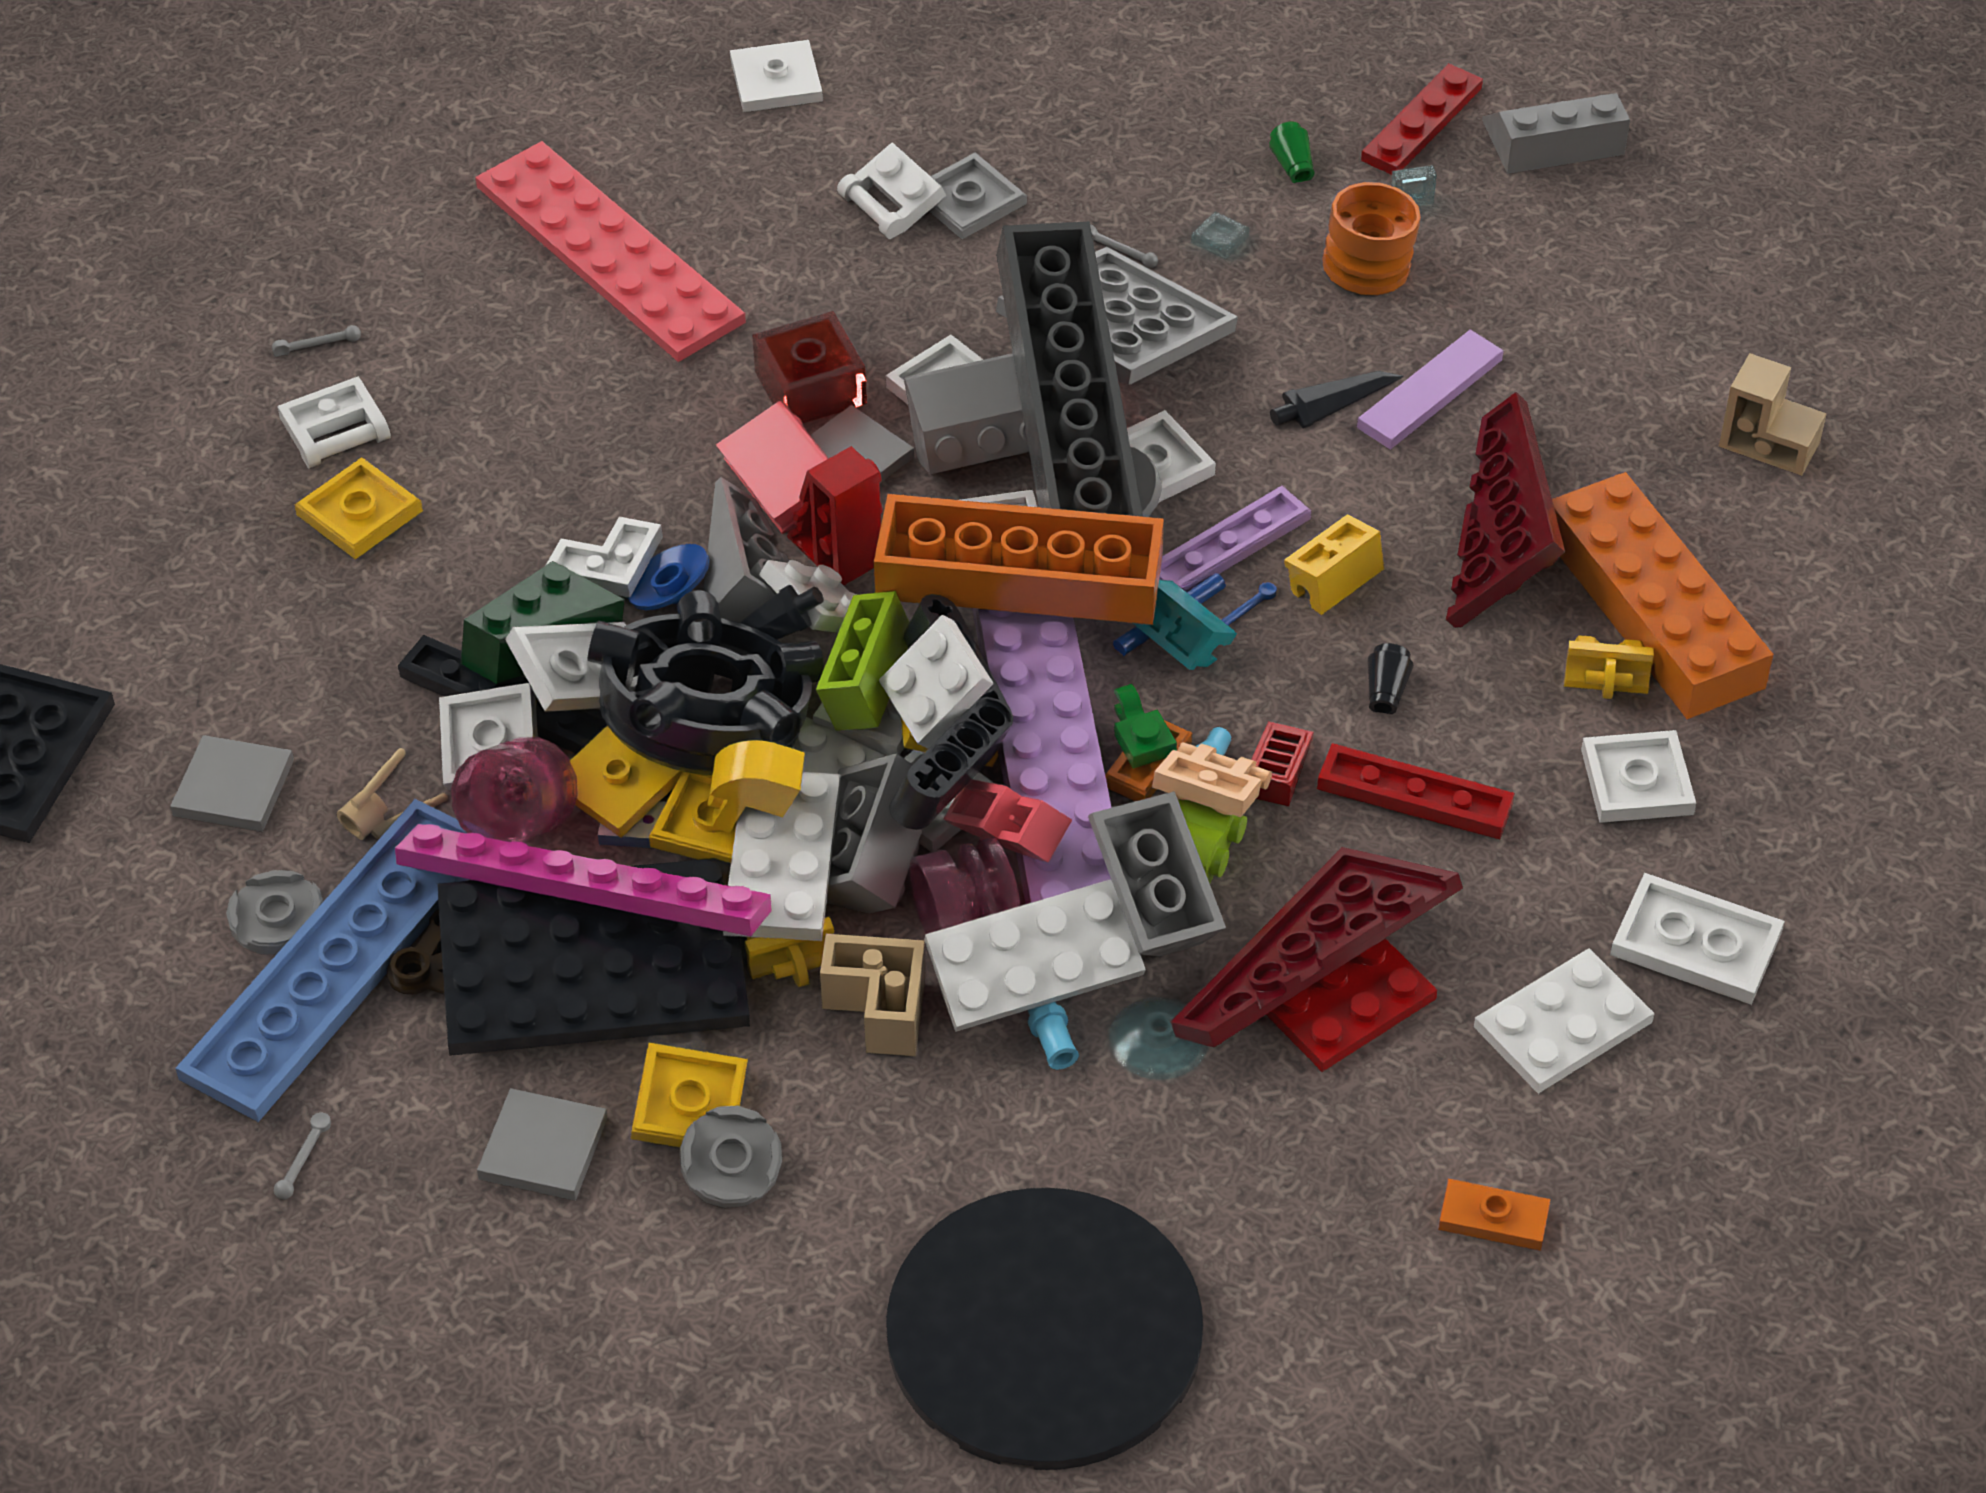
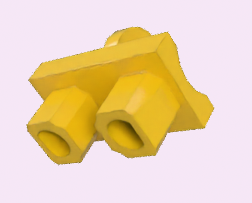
(1608, 666)
(785, 956)

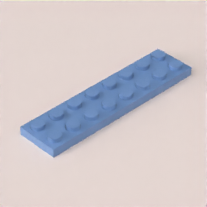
(318, 975)

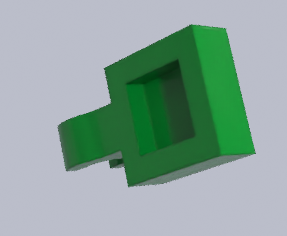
(1140, 734)

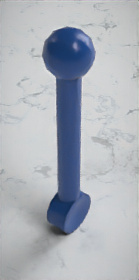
(1266, 591)

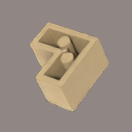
(1765, 423)
(883, 981)

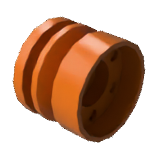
(1371, 238)

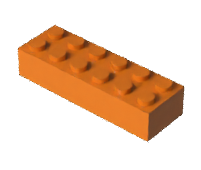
(1020, 558)
(1660, 596)

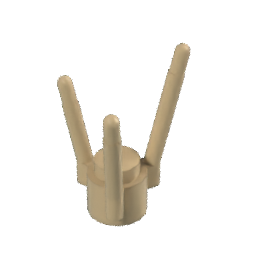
(366, 809)

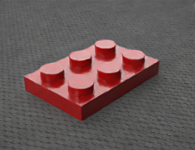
(1353, 1005)

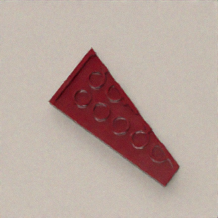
(1512, 520)
(1323, 926)

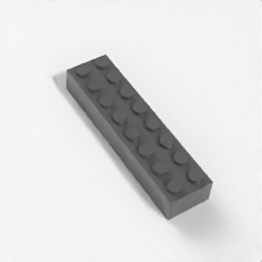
(1066, 369)

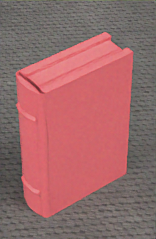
(772, 461)

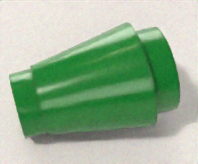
(1292, 149)

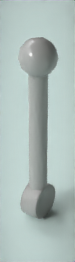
(1149, 259)
(282, 347)
(319, 1123)

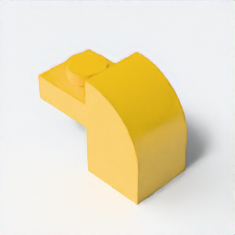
(754, 776)

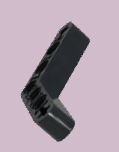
(963, 748)

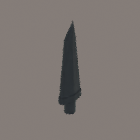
(1321, 400)
(785, 612)

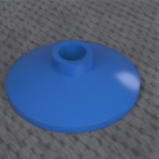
(670, 576)

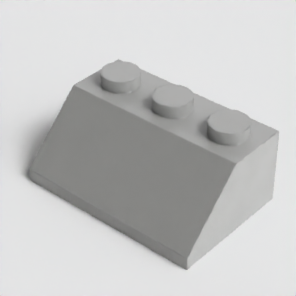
(1559, 132)
(966, 414)
(869, 844)
(1157, 874)

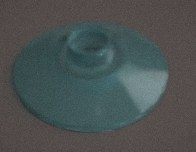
(1148, 1051)

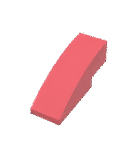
(1014, 820)

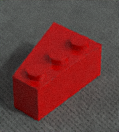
(840, 514)

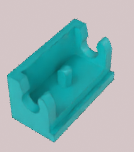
(1186, 627)

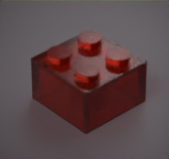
(810, 367)

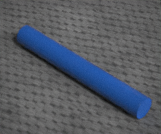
(1200, 592)

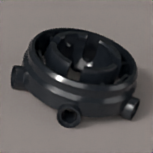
(671, 710)

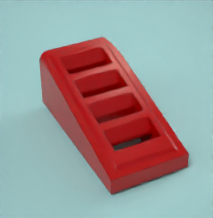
(1282, 787)

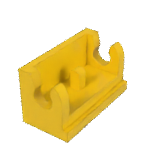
(1336, 563)

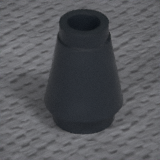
(1388, 675)

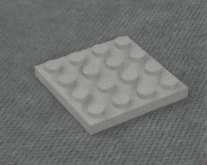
(1152, 317)

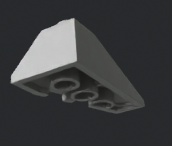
(738, 552)

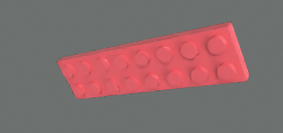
(611, 251)

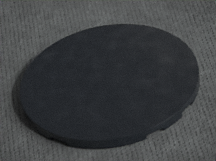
(1044, 1328)

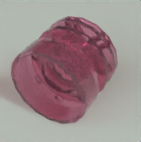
(491, 794)
(956, 895)

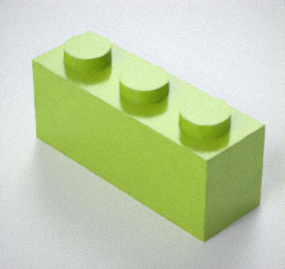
(862, 653)

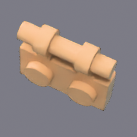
(1211, 778)

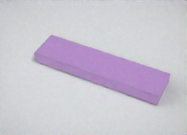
(1429, 389)
(1234, 538)

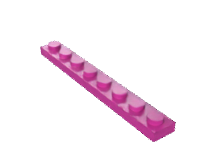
(584, 879)

